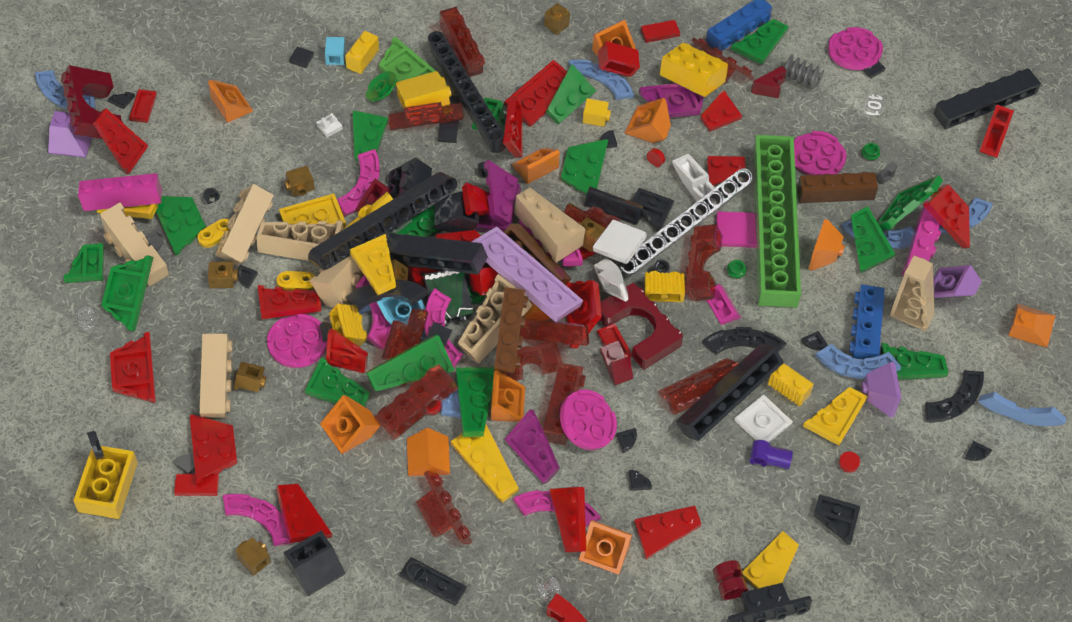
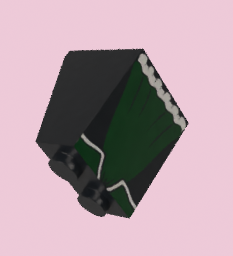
(455, 287)

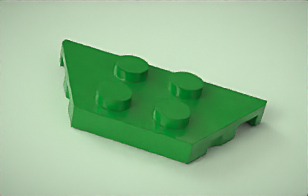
(584, 165)
(180, 221)
(126, 290)

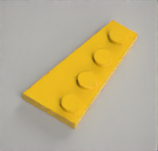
(487, 462)

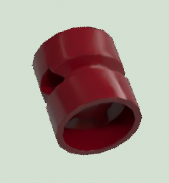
(730, 579)

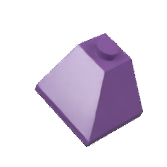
(62, 138)
(956, 282)
(883, 389)

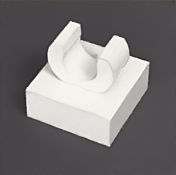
(329, 125)

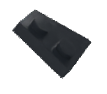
(655, 207)
(837, 516)

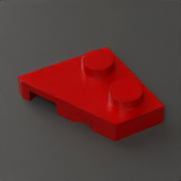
(720, 113)
(722, 167)
(475, 199)
(344, 353)

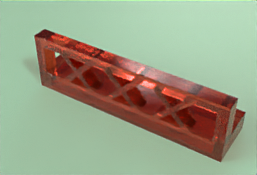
(689, 390)

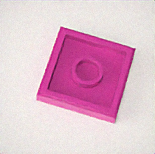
(737, 229)

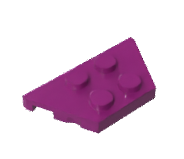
(679, 99)

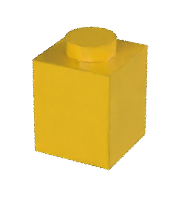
(596, 112)

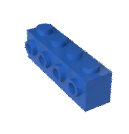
(739, 24)
(867, 322)

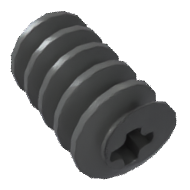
(803, 73)

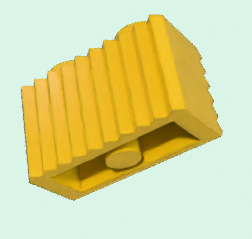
(362, 52)
(664, 286)
(348, 323)
(791, 384)

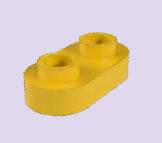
(215, 233)
(295, 281)

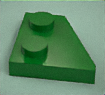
(87, 265)

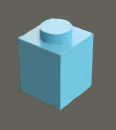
(335, 50)

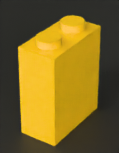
(423, 90)

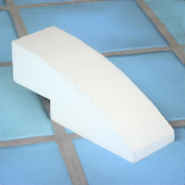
(693, 177)
(611, 279)

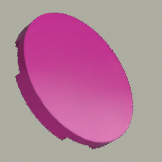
(855, 48)
(818, 154)
(296, 341)
(588, 420)

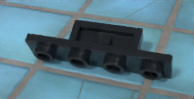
(768, 604)

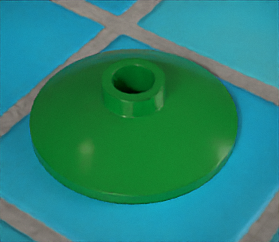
(381, 86)

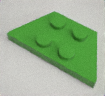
(403, 62)

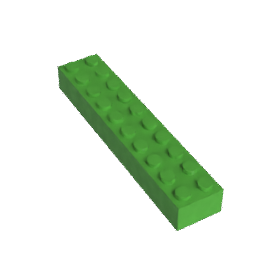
(776, 221)

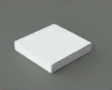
(619, 241)
(763, 420)

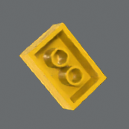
(693, 69)
(106, 483)

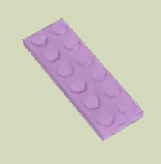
(528, 274)

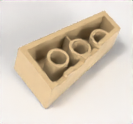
(244, 224)
(549, 224)
(294, 239)
(129, 242)
(337, 282)
(916, 295)
(483, 331)
(215, 375)

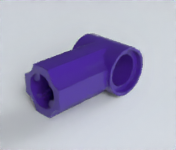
(765, 454)

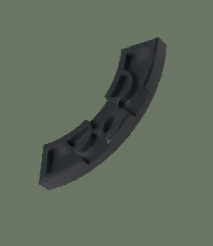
(404, 291)
(741, 336)
(959, 402)

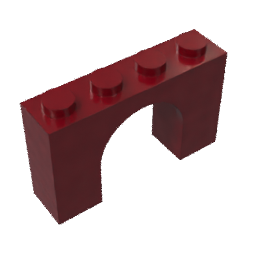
(89, 82)
(665, 336)

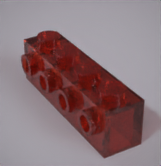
(461, 41)
(567, 381)
(416, 401)

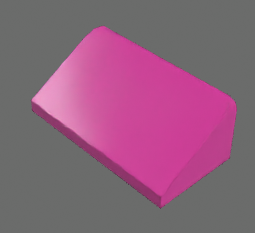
(723, 306)

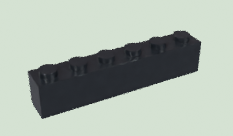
(985, 98)
(437, 253)
(729, 392)

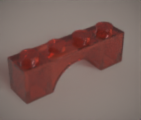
(705, 243)

